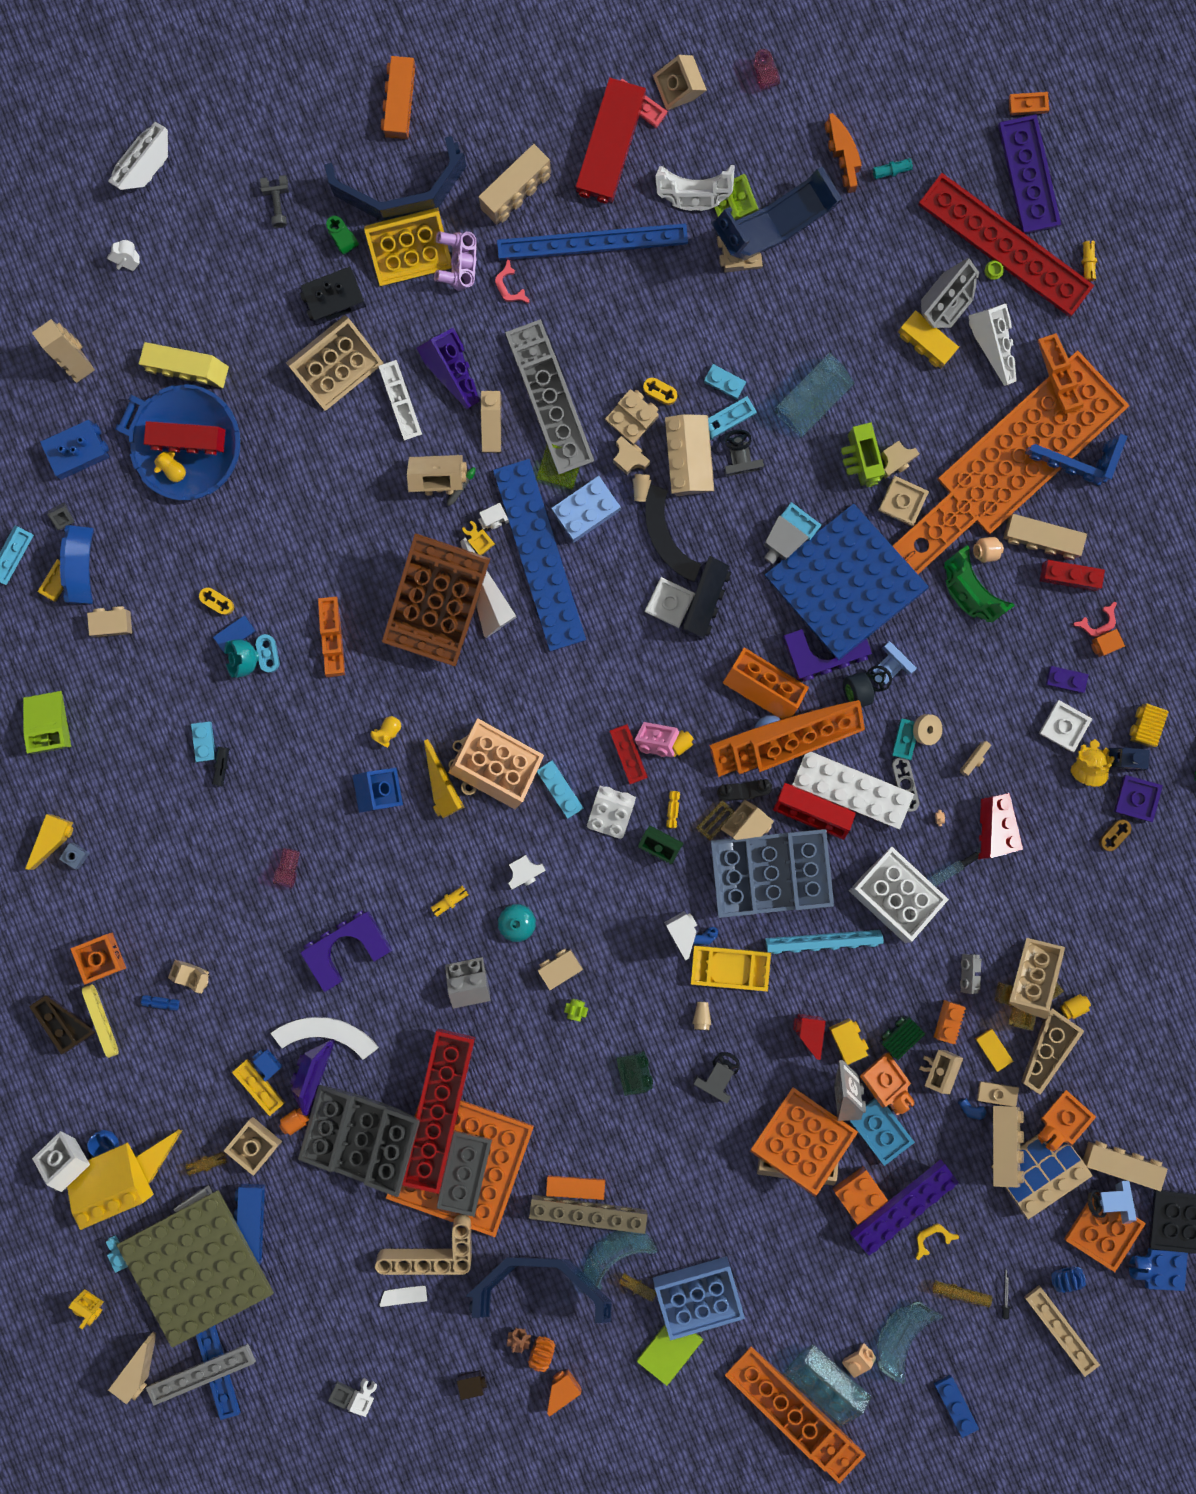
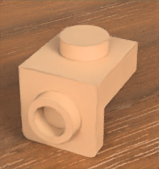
(859, 1361)

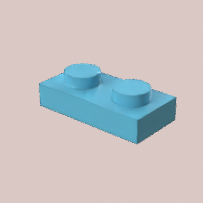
(724, 381)
(203, 741)

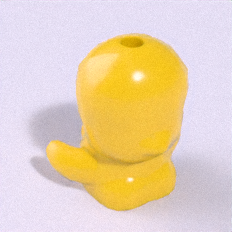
(173, 470)
(388, 730)

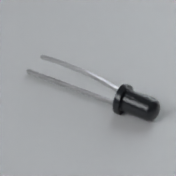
(1005, 1308)

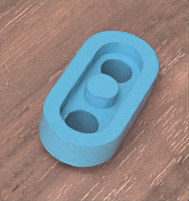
(267, 654)

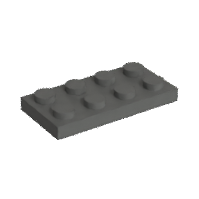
(464, 1173)

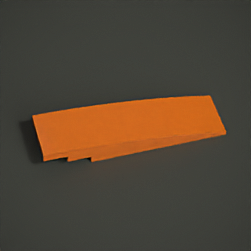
(786, 739)
(795, 1415)

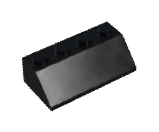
(706, 598)

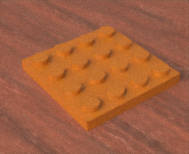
(804, 1141)

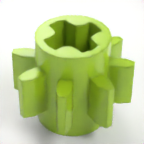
(576, 1010)

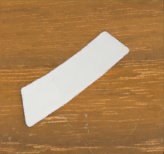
(404, 1296)

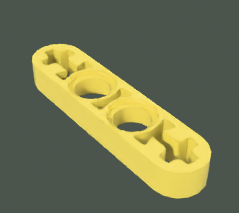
(100, 1021)

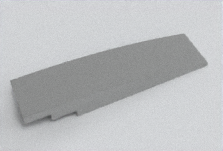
(549, 396)

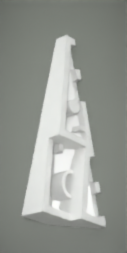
(491, 604)

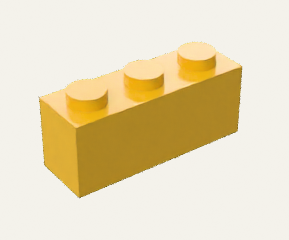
(927, 340)

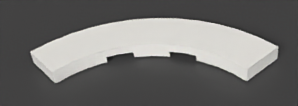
(327, 1028)

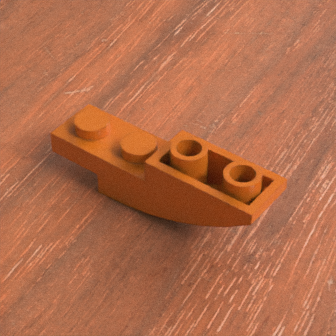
(843, 147)

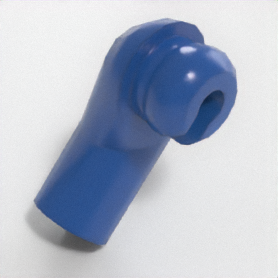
(707, 937)

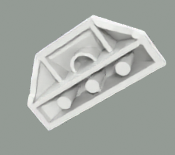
(141, 159)

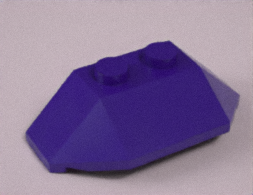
(309, 1075)

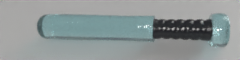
(953, 869)

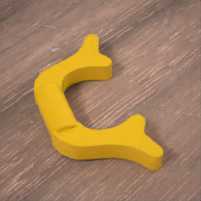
(929, 1231)

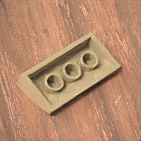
(1037, 977)

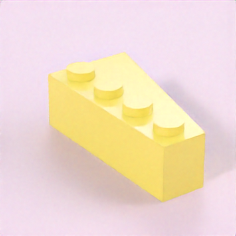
(183, 364)

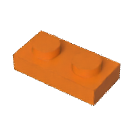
(1028, 103)

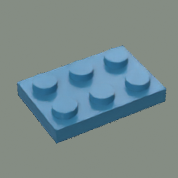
(882, 1132)

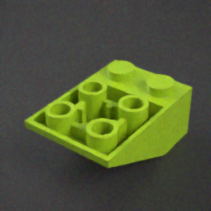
(45, 723)

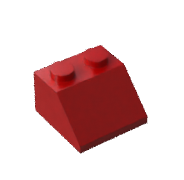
(811, 1032)

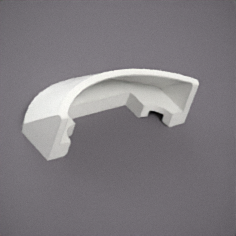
(694, 194)

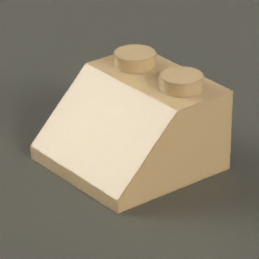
(679, 81)
(747, 822)

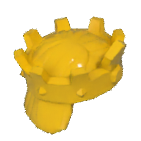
(1092, 765)

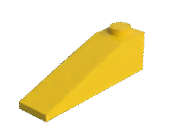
(443, 791)

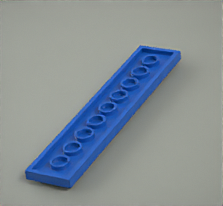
(539, 555)

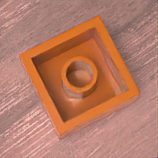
(98, 958)
(860, 1195)

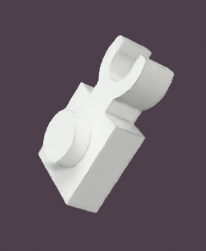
(362, 1400)

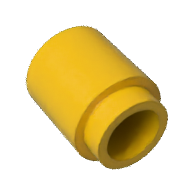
(682, 743)
(1075, 1007)

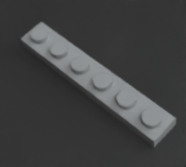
(200, 1374)

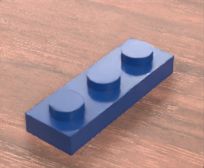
(956, 1406)

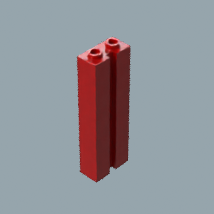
(610, 140)

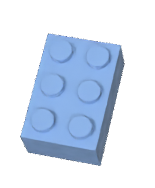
(586, 509)

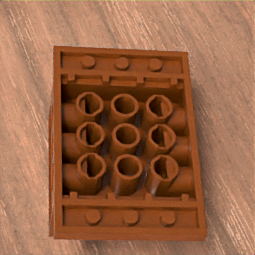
(435, 599)

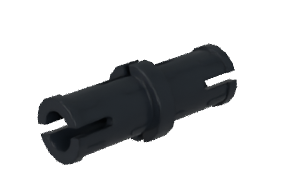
(220, 766)

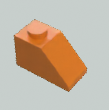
(563, 1390)

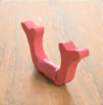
(502, 289)
(1103, 629)

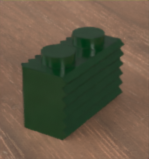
(660, 844)
(901, 1037)

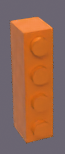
(399, 97)

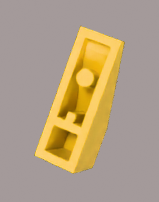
(51, 836)
(153, 1158)

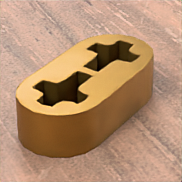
(1118, 838)

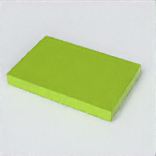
(667, 1356)

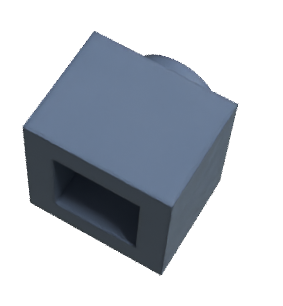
(80, 856)

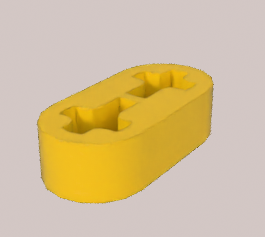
(662, 387)
(218, 597)

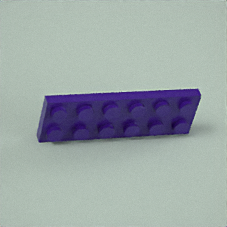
(1029, 174)
(904, 1207)

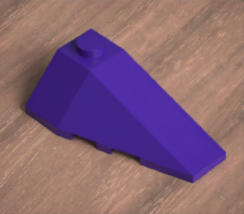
(446, 361)

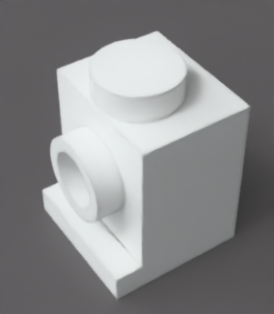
(493, 517)

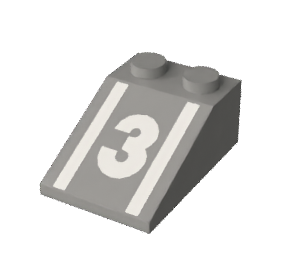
(848, 1094)

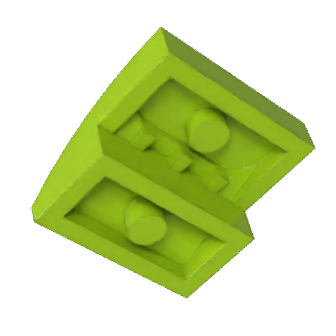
(741, 199)

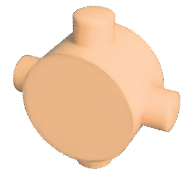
(940, 818)

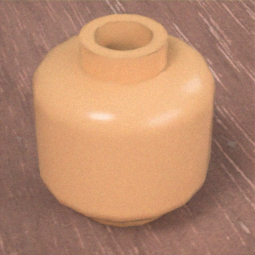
(988, 549)

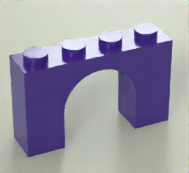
(807, 664)
(319, 954)

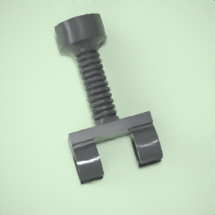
(278, 219)

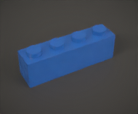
(251, 1216)

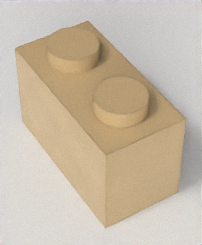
(109, 623)
(559, 969)

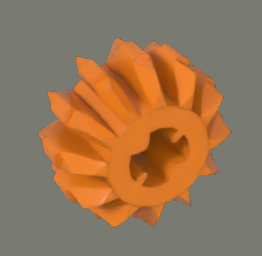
(541, 1354)

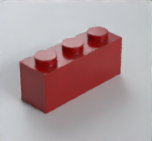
(1072, 575)

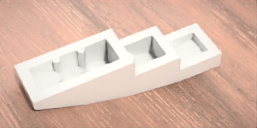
(400, 400)

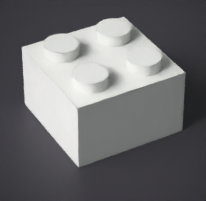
(61, 1161)

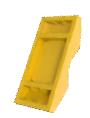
(730, 968)

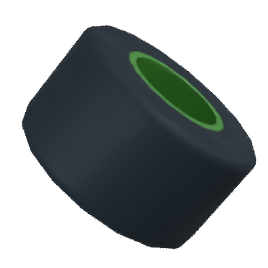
(858, 688)

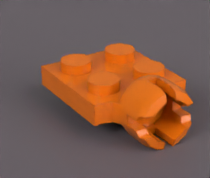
(888, 1084)
(1064, 1122)

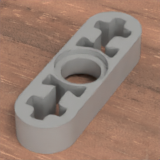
(897, 780)

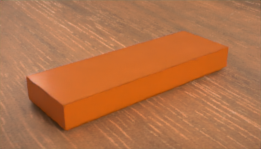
(575, 1187)

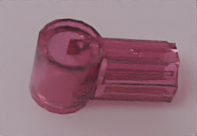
(286, 874)

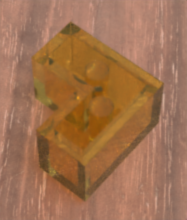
(1018, 1017)

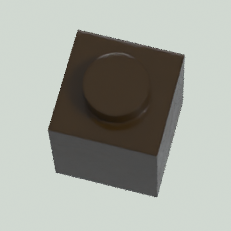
(471, 1384)

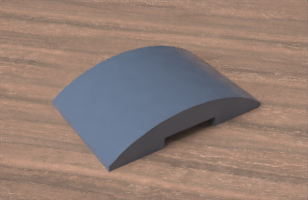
(772, 873)

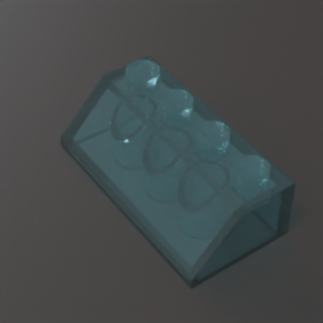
(814, 395)
(827, 1385)

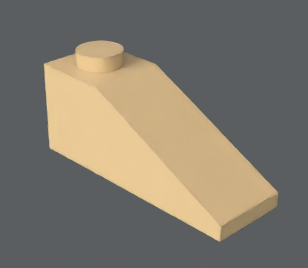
(491, 421)

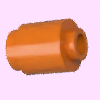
(293, 1122)

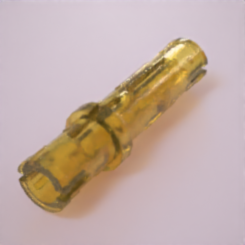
(955, 1292)

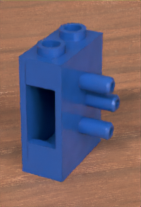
(75, 449)

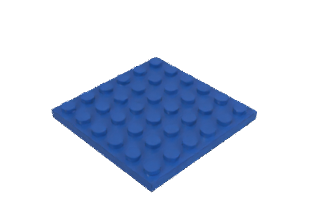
(846, 581)

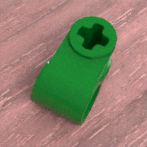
(342, 236)

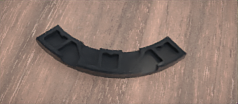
(661, 538)

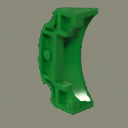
(969, 592)

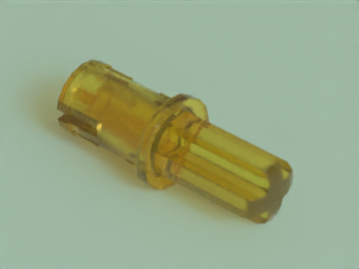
(638, 1287)

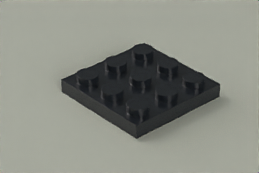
(1173, 1221)

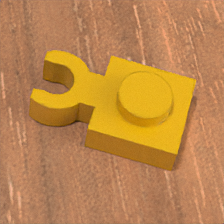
(480, 540)

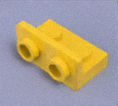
(86, 1306)

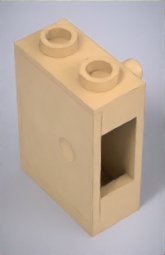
(436, 474)

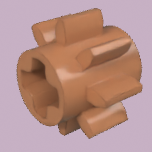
(518, 1340)

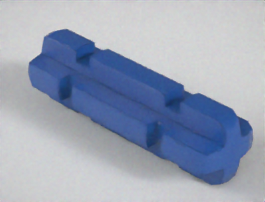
(158, 1002)

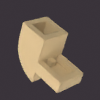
(189, 975)

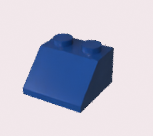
(377, 790)

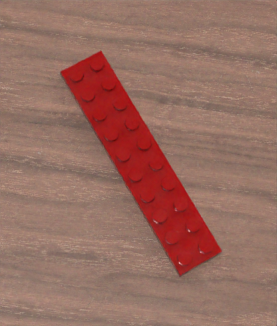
(1006, 244)

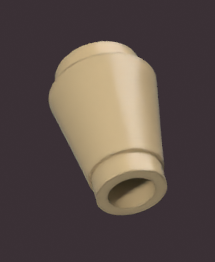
(641, 487)
(702, 1016)

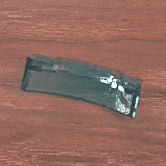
(614, 1248)
(898, 1336)

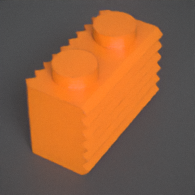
(949, 1022)

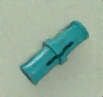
(892, 168)

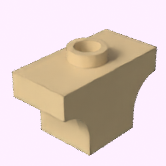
(629, 457)
(897, 458)

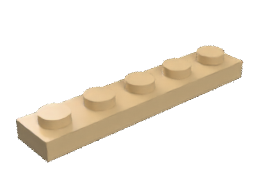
(1062, 1331)

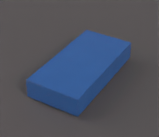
(238, 630)

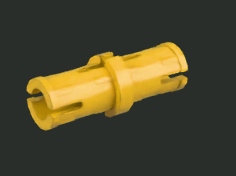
(1089, 260)
(449, 901)

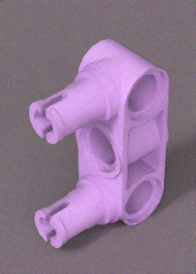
(462, 260)

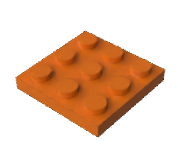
(1104, 1237)

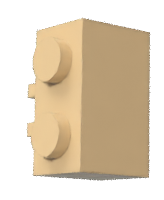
(943, 1071)

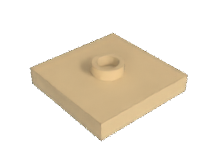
(903, 501)

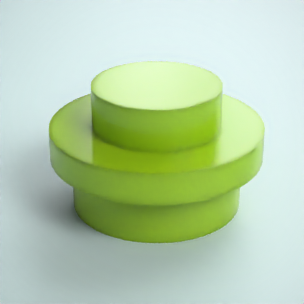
(994, 270)

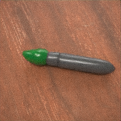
(453, 497)

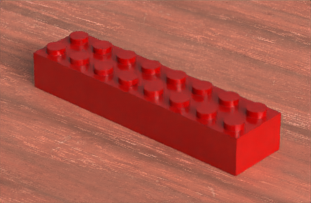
(439, 1110)

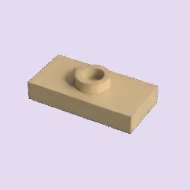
(976, 758)
(997, 1093)

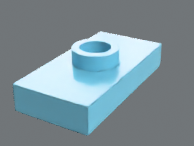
(801, 520)

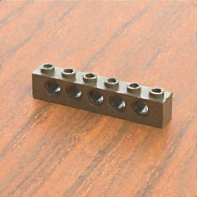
(588, 1214)

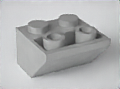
(467, 983)

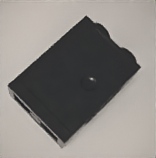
(332, 296)

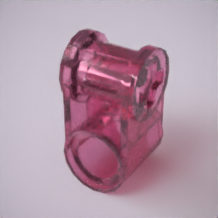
(766, 72)

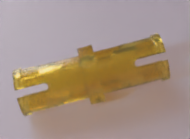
(206, 1163)

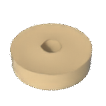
(934, 728)

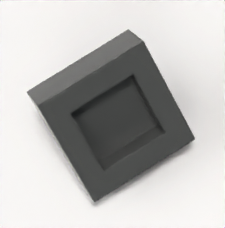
(341, 1395)

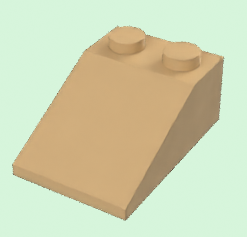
(132, 1378)

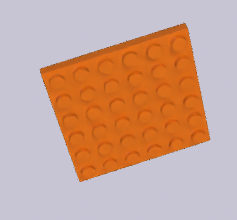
(503, 1163)

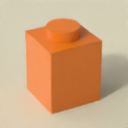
(1107, 643)

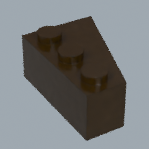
(61, 1024)

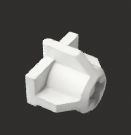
(124, 255)

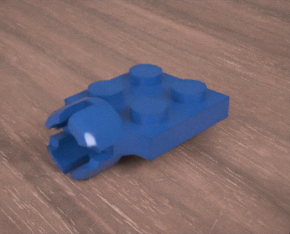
(1160, 1269)

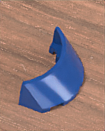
(75, 564)

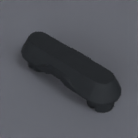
(744, 790)

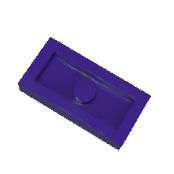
(1067, 679)

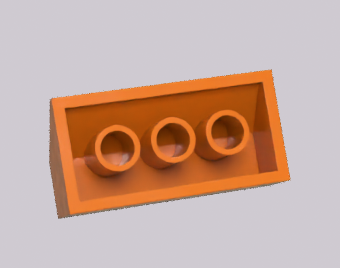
(765, 685)

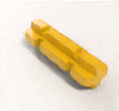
(673, 807)

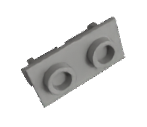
(969, 982)

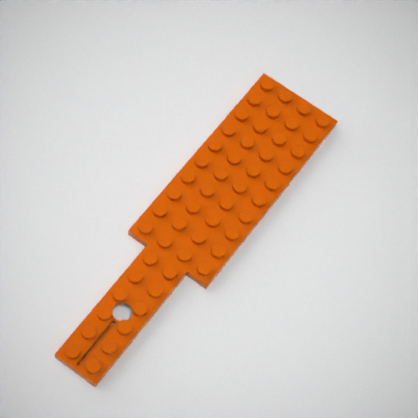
(998, 474)

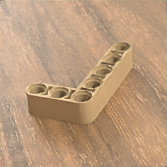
(431, 1256)

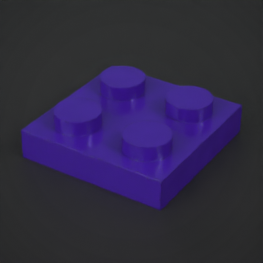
(1138, 798)

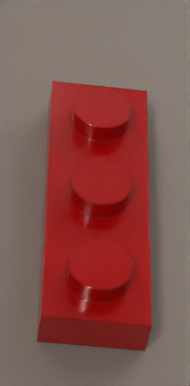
(628, 754)

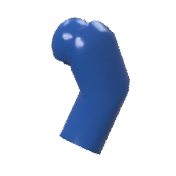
(972, 1112)

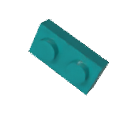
(904, 740)

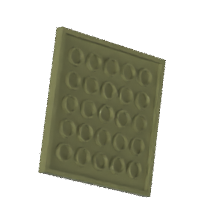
(195, 1268)

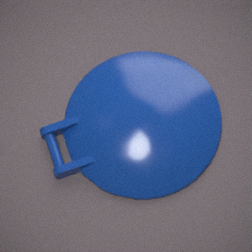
(182, 406)

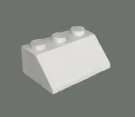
(683, 932)

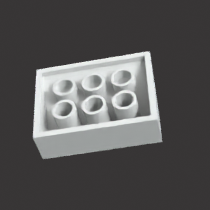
(898, 895)

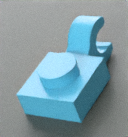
(115, 1256)

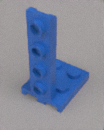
(1100, 473)

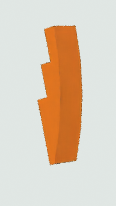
(1060, 373)
(331, 636)

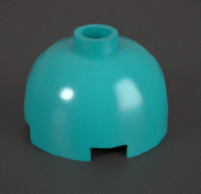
(241, 658)
(509, 918)

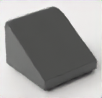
(60, 516)

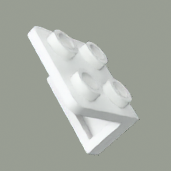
(611, 812)

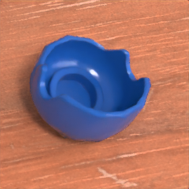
(102, 1142)

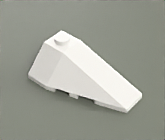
(992, 333)

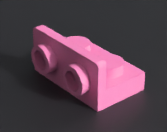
(656, 739)

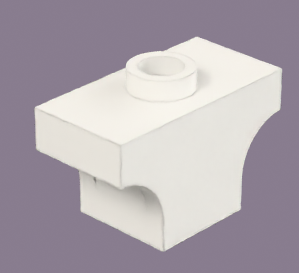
(524, 872)

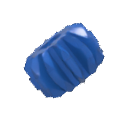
(1068, 1279)

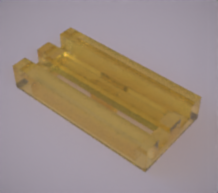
(704, 832)

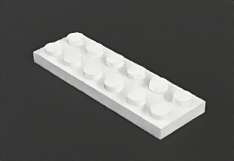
(853, 789)

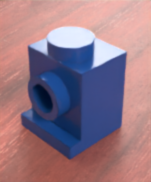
(266, 1064)

